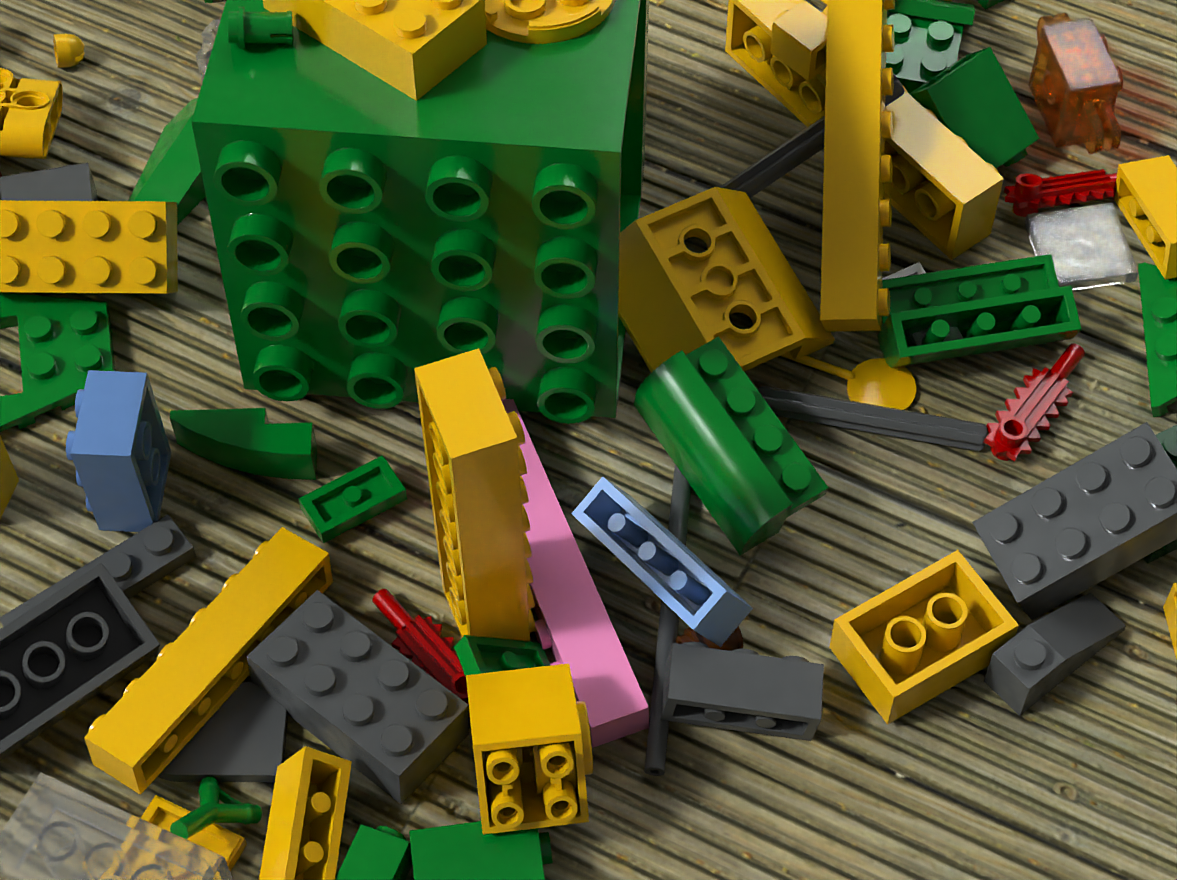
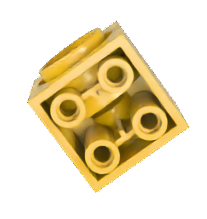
(529, 748)

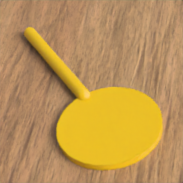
(871, 381)

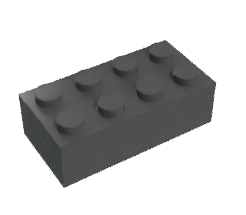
(1084, 522)
(67, 655)
(359, 696)

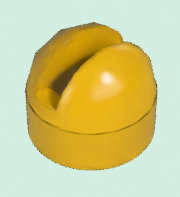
(68, 50)

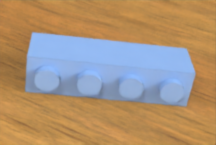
(662, 562)

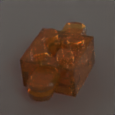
(1076, 84)

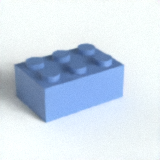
(119, 450)

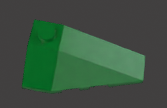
(174, 167)

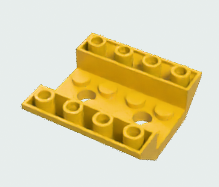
(685, 297)

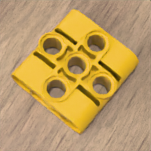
(28, 115)

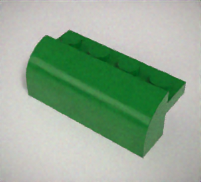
(989, 303)
(728, 443)

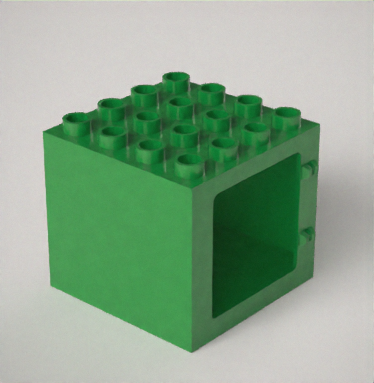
(432, 227)

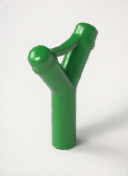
(213, 812)

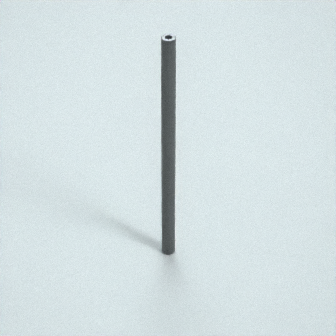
(667, 634)

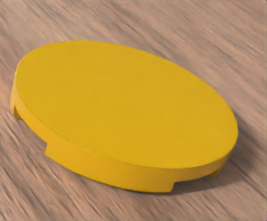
(544, 19)

